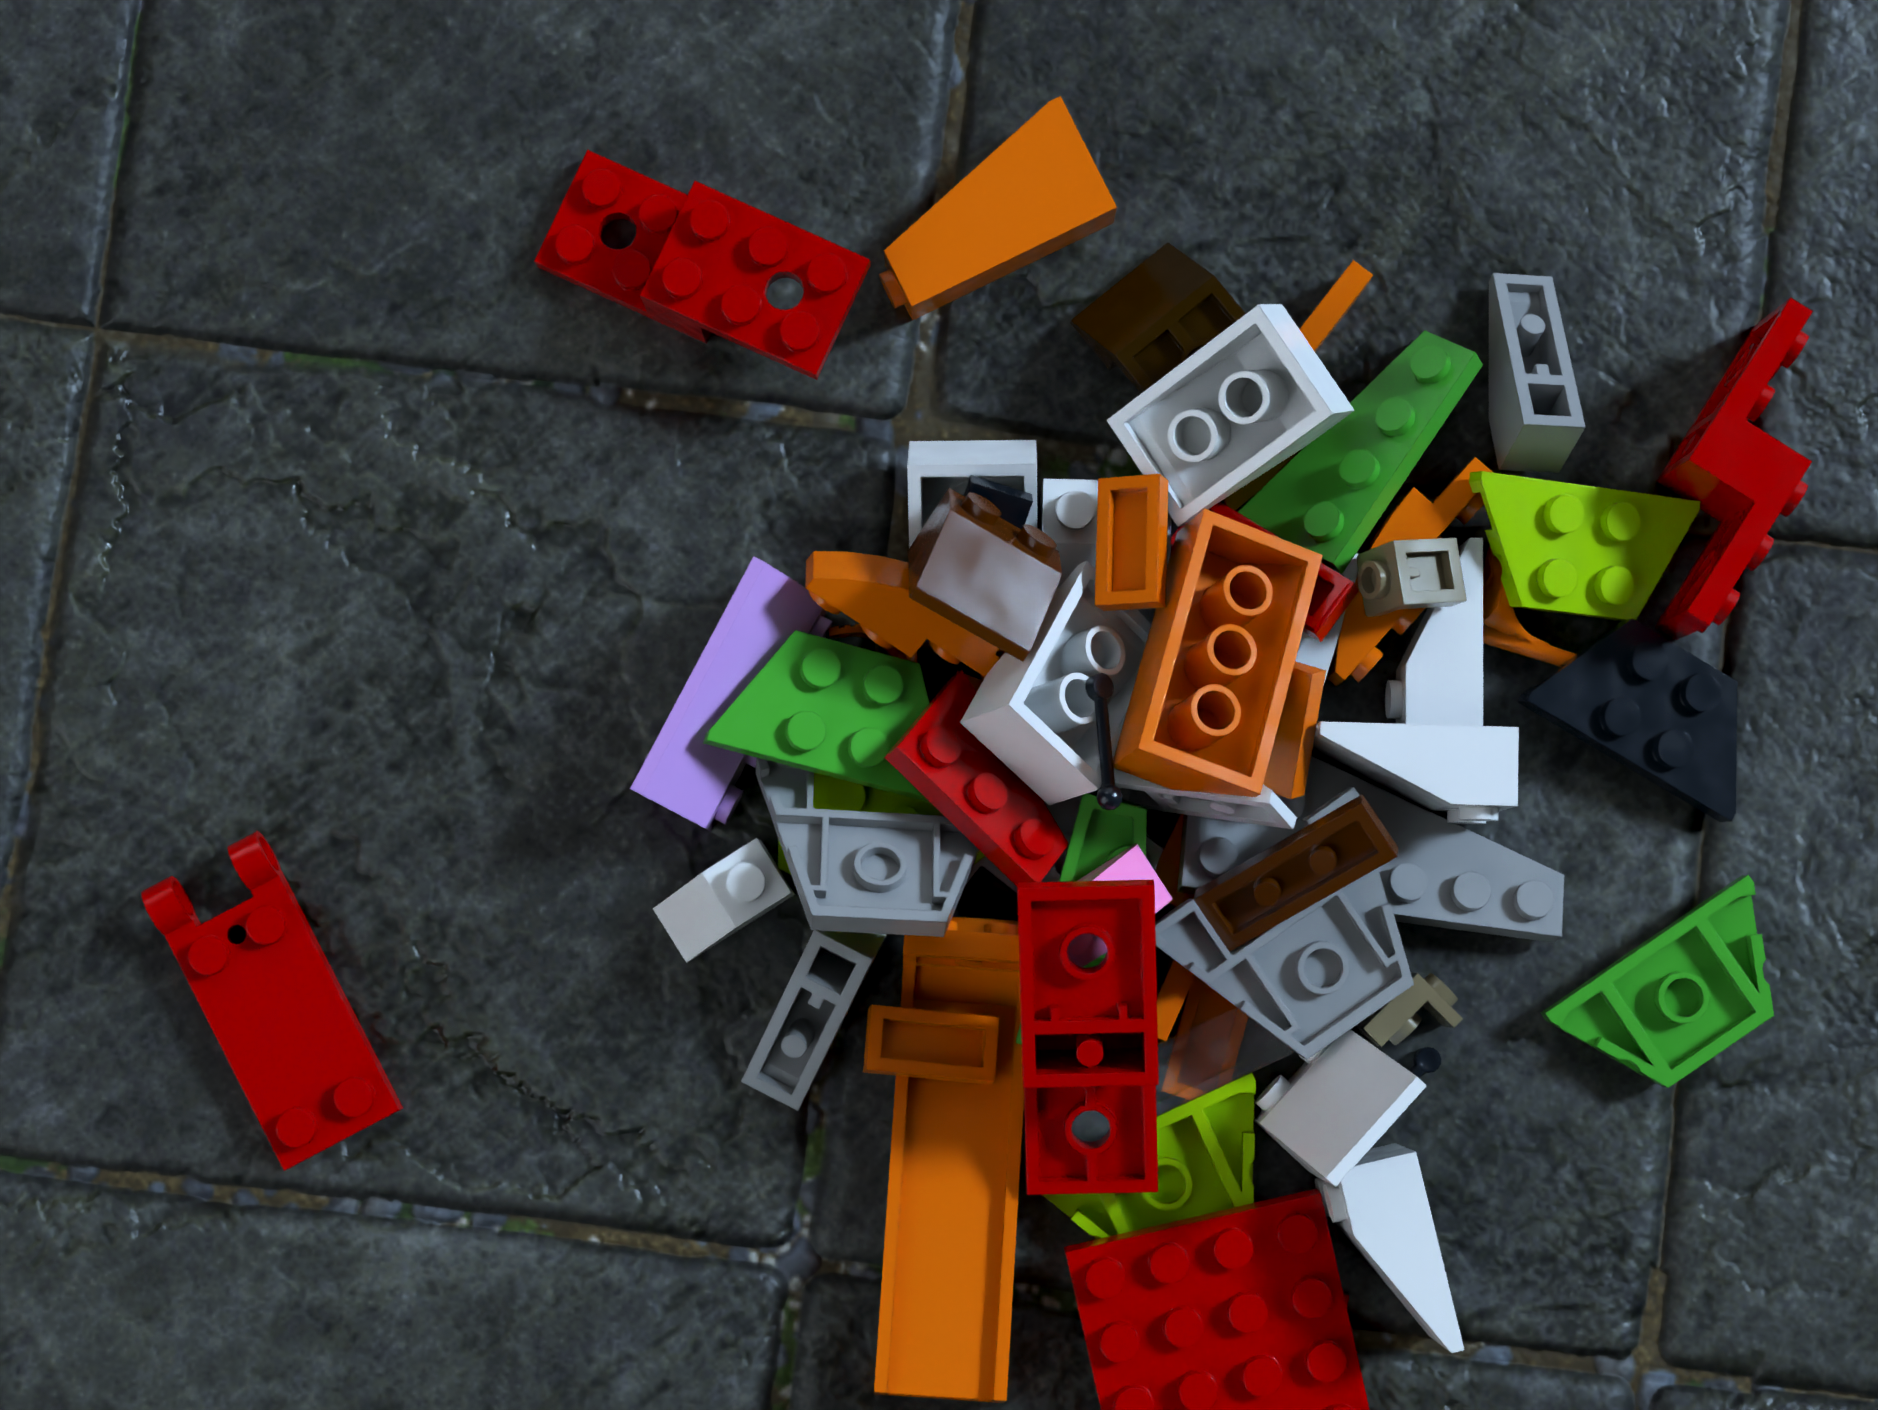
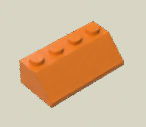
(1218, 659)

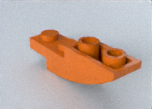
(1411, 519)
(877, 597)

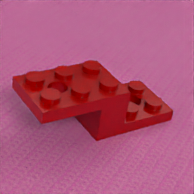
(703, 263)
(1736, 473)
(1089, 1036)

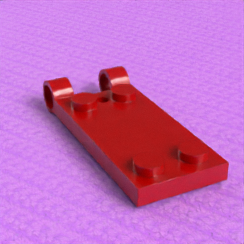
(277, 1009)

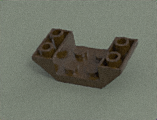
(1157, 322)

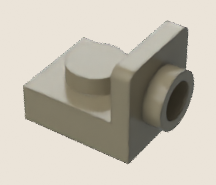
(1410, 575)
(1399, 1016)

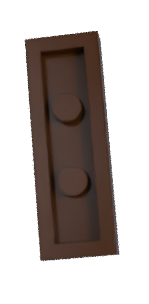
(1296, 873)

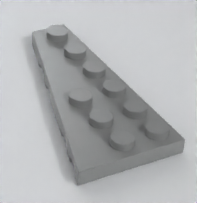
(1438, 879)

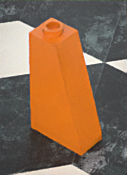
(1006, 213)

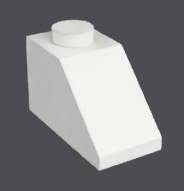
(723, 899)

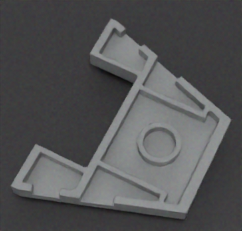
(866, 866)
(1308, 973)

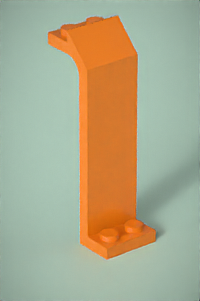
(954, 1183)

